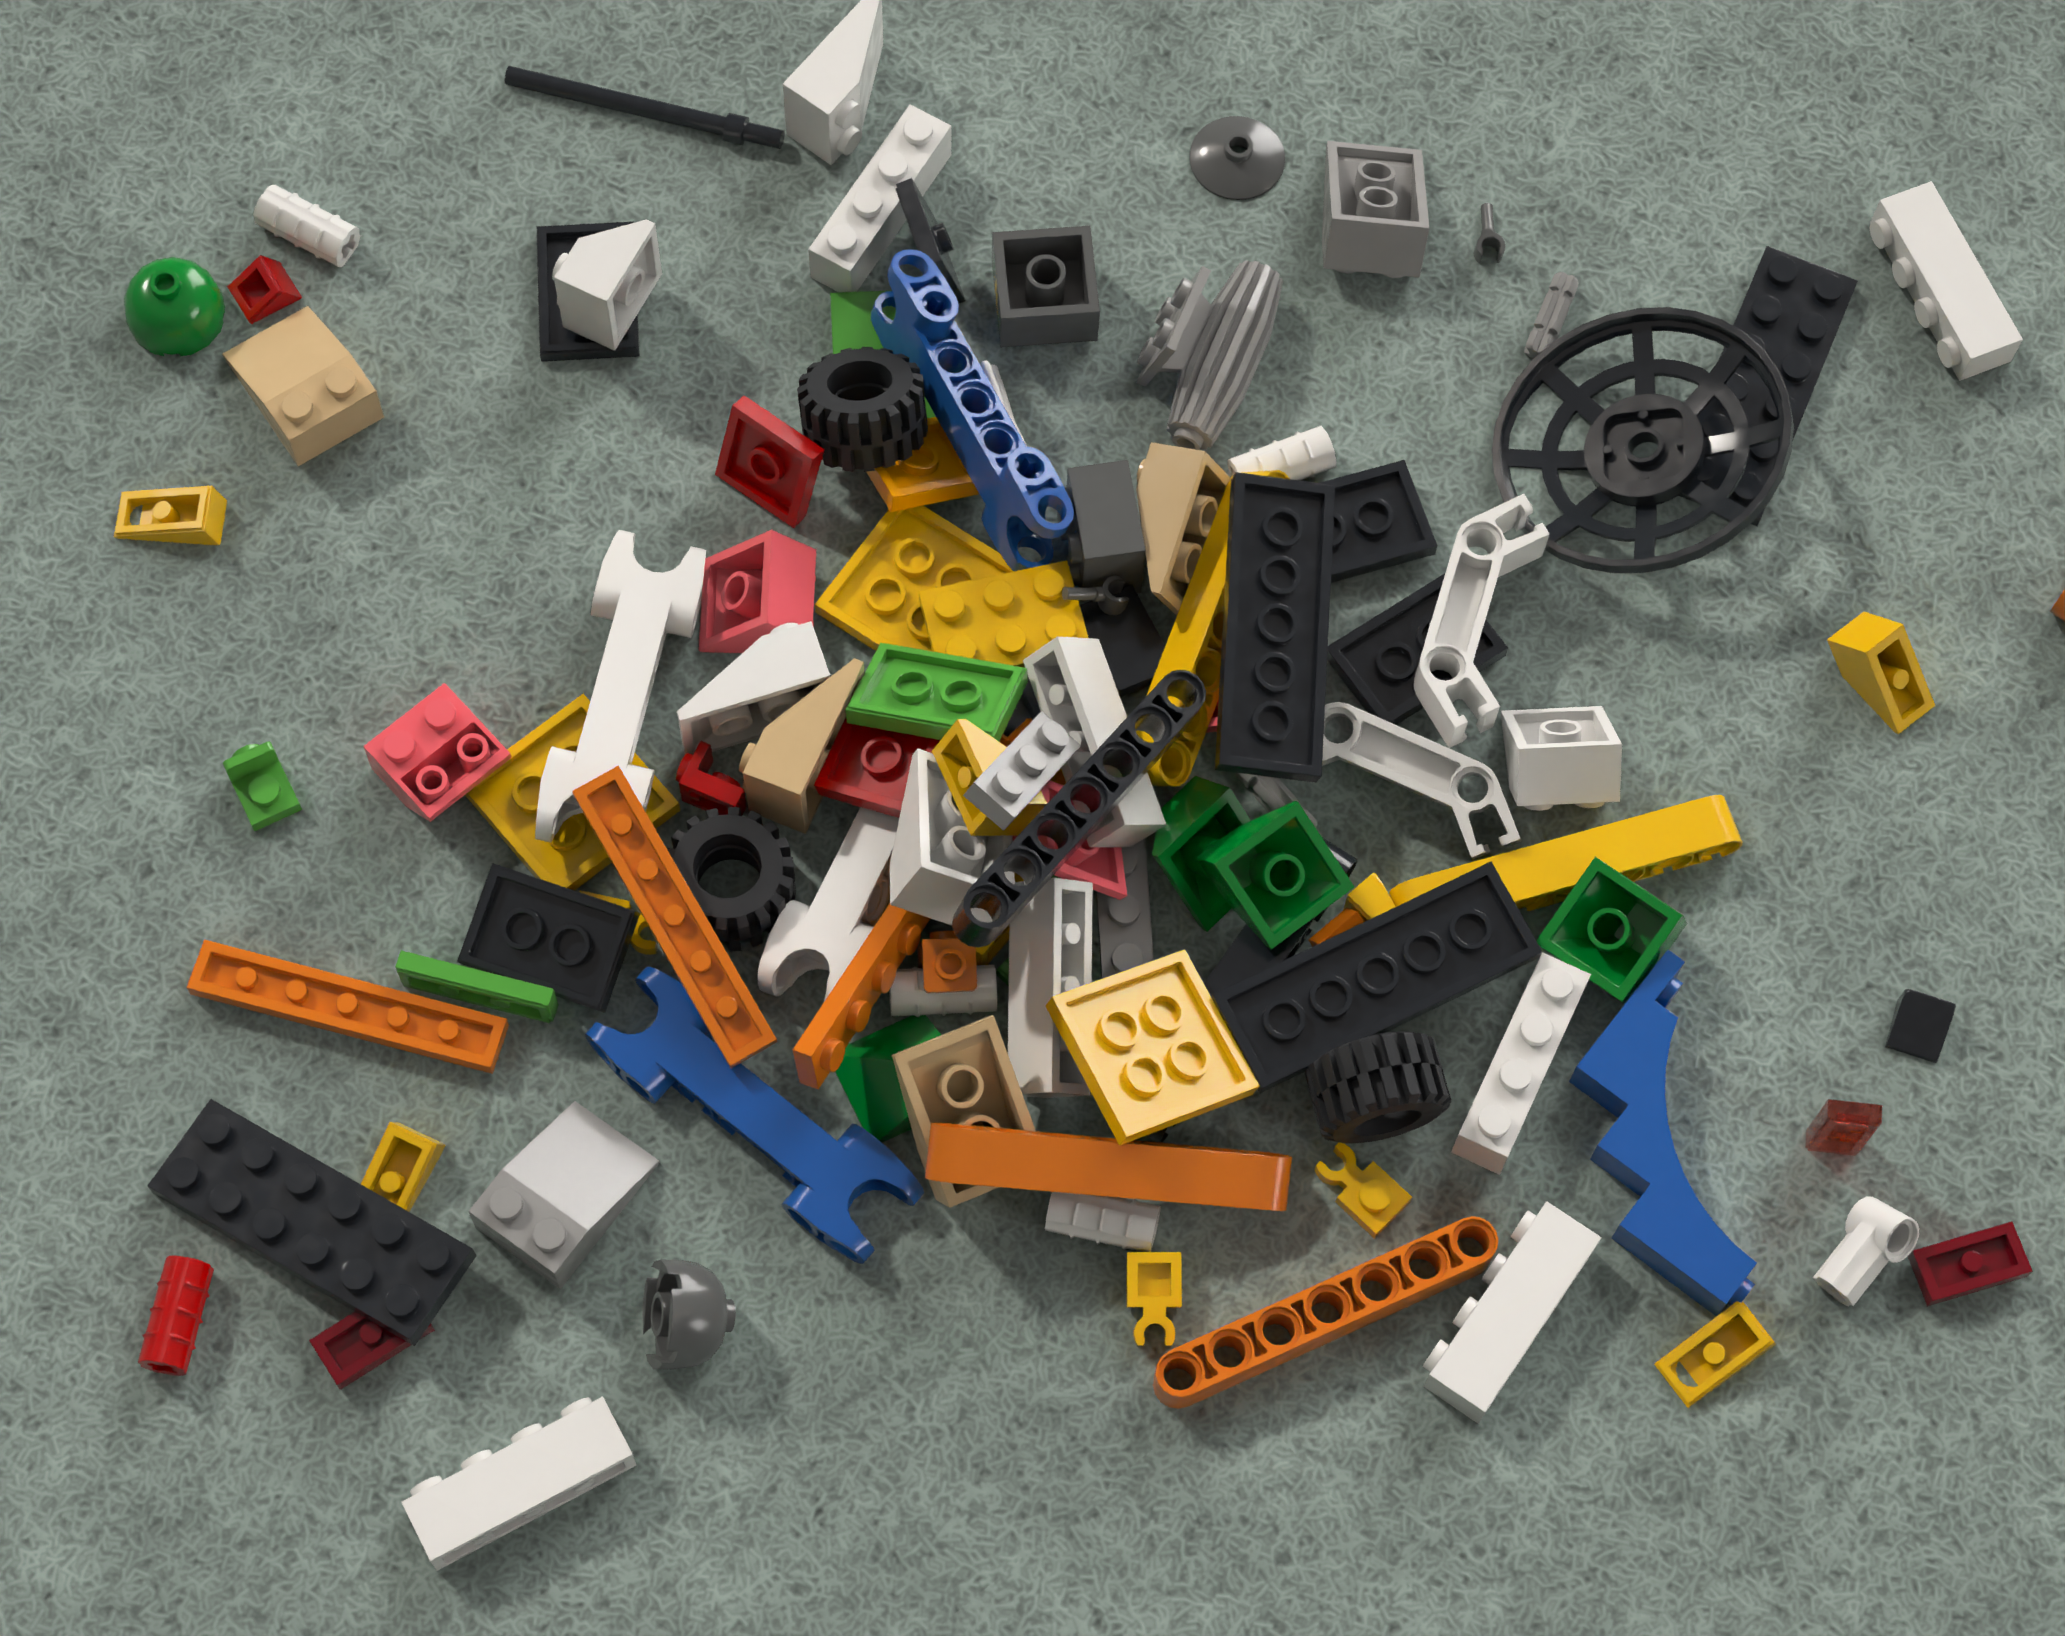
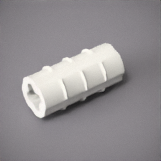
(306, 225)
(1296, 456)
(909, 998)
(1104, 1220)

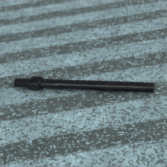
(733, 128)

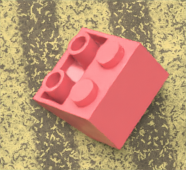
(435, 753)

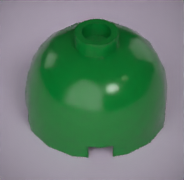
(174, 307)

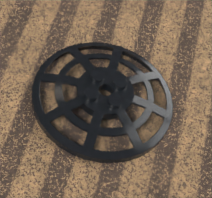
(1640, 420)

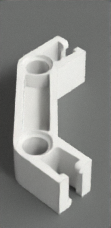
(1462, 614)
(1418, 767)

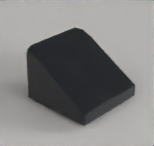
(1920, 1025)

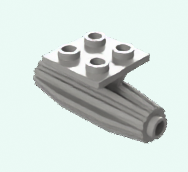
(1211, 348)

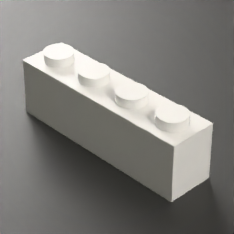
(871, 209)
(1944, 281)
(1081, 695)
(1047, 957)
(1520, 1063)
(1510, 1312)
(518, 1482)

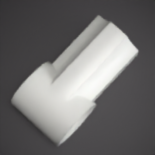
(1873, 1238)

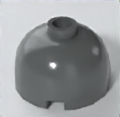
(685, 1314)

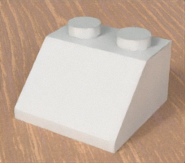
(607, 281)
(1562, 757)

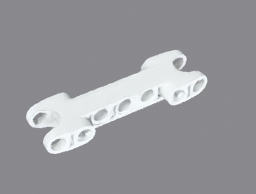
(643, 611)
(841, 912)

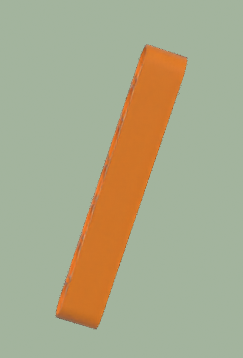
(1105, 1169)
(1343, 1293)

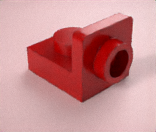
(708, 790)

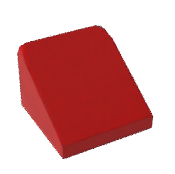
(263, 289)

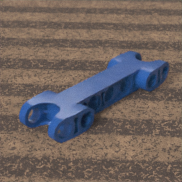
(1009, 475)
(824, 1170)

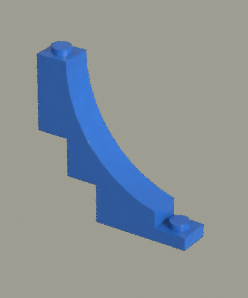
(1668, 1222)

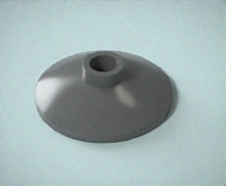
(1237, 174)

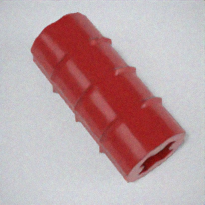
(176, 1315)

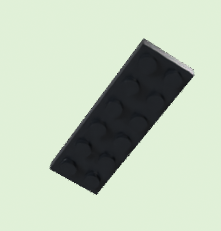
(1794, 317)
(1275, 628)
(1377, 975)
(312, 1221)

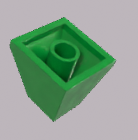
(1194, 822)
(1276, 872)
(1611, 930)
(871, 1076)

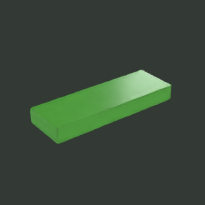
(477, 987)

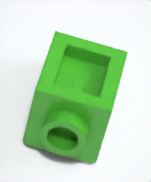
(261, 784)

